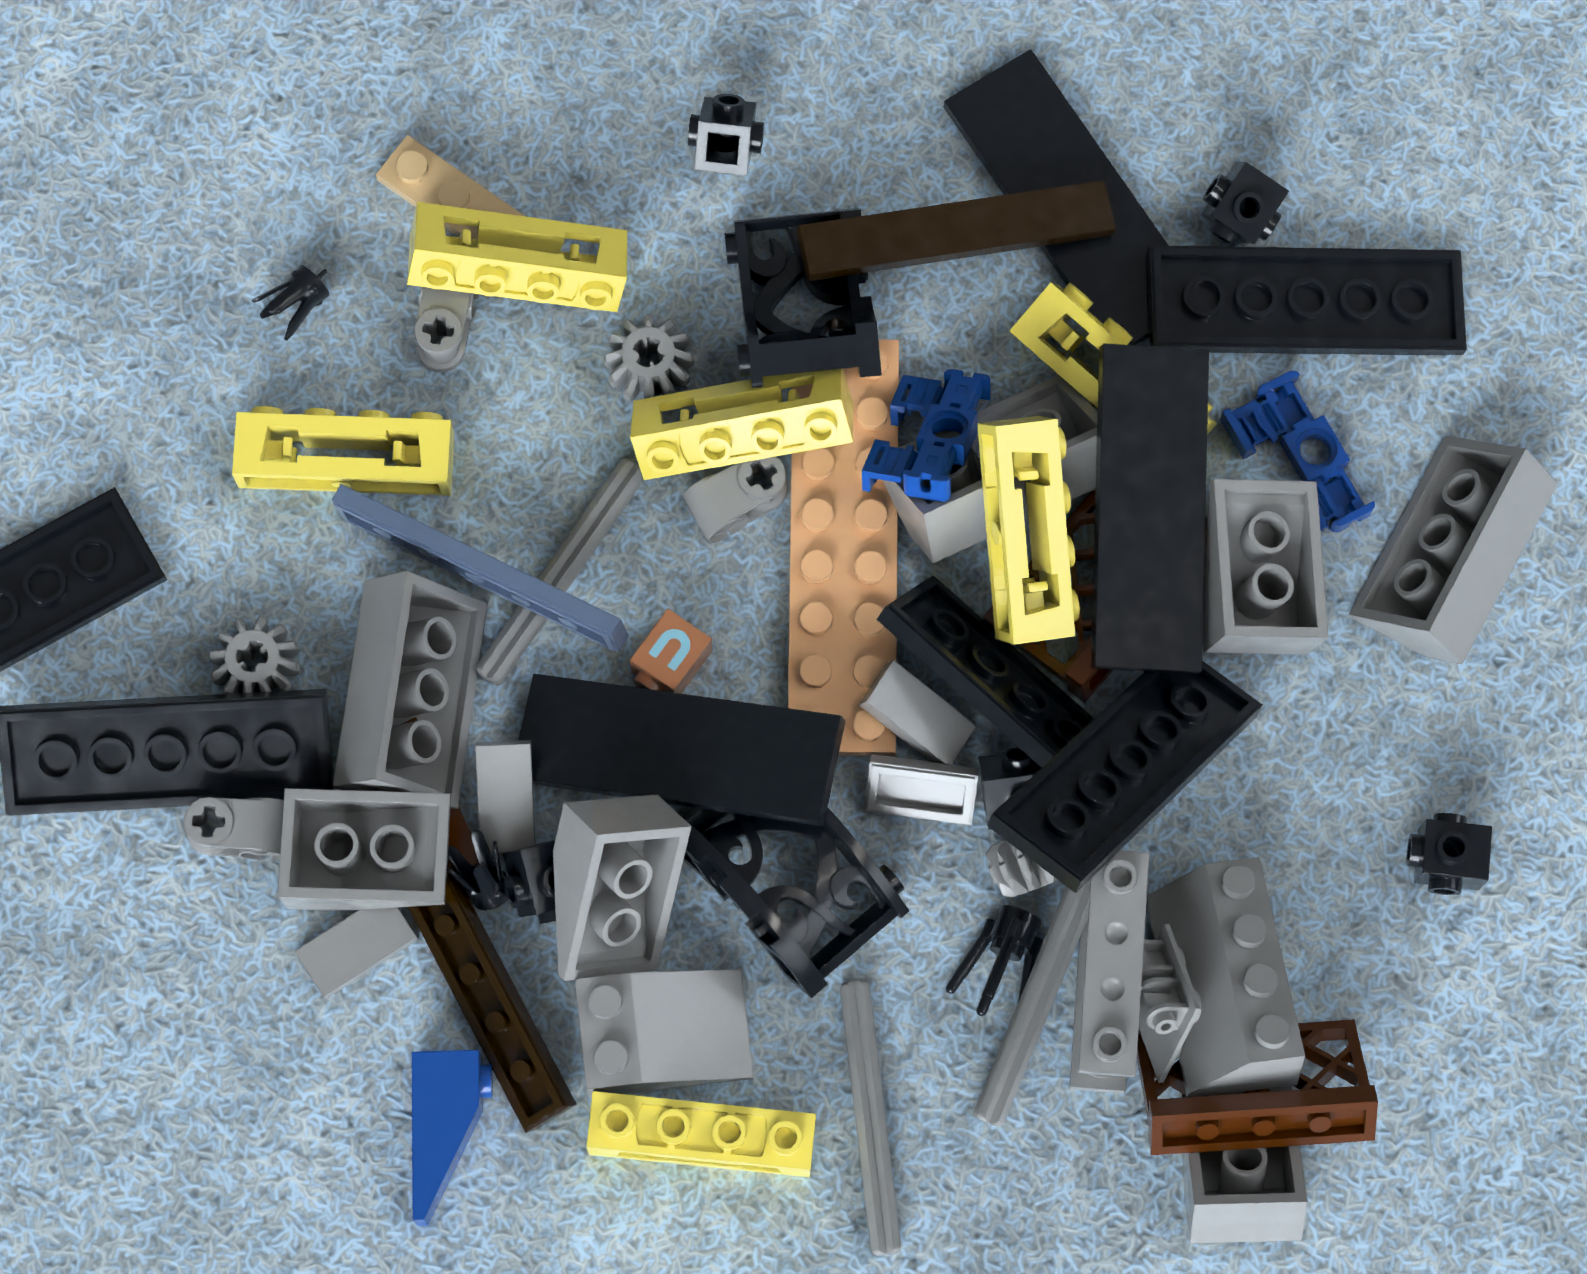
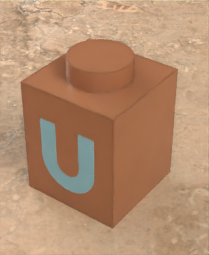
(670, 655)

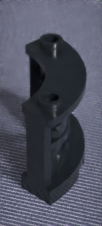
(784, 347)
(793, 941)

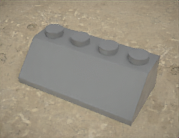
(960, 522)
(1455, 547)
(409, 661)
(1236, 964)

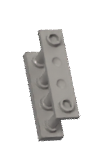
(1110, 976)

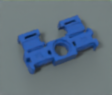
(944, 410)
(1288, 415)

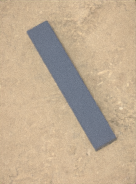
(480, 568)

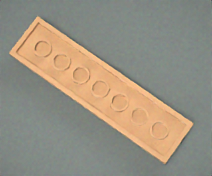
(844, 567)

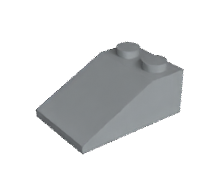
(1263, 568)
(363, 849)
(615, 883)
(663, 1030)
(1245, 1193)

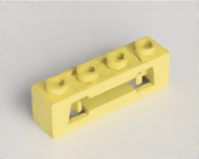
(517, 258)
(1048, 318)
(741, 423)
(1030, 451)
(268, 460)
(701, 1134)

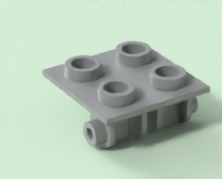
(1166, 1002)

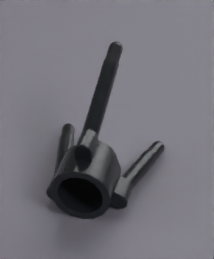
(1011, 937)

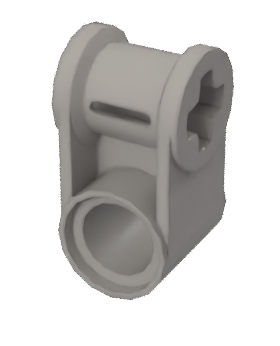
(443, 314)
(733, 500)
(247, 831)

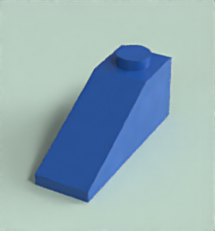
(445, 1112)

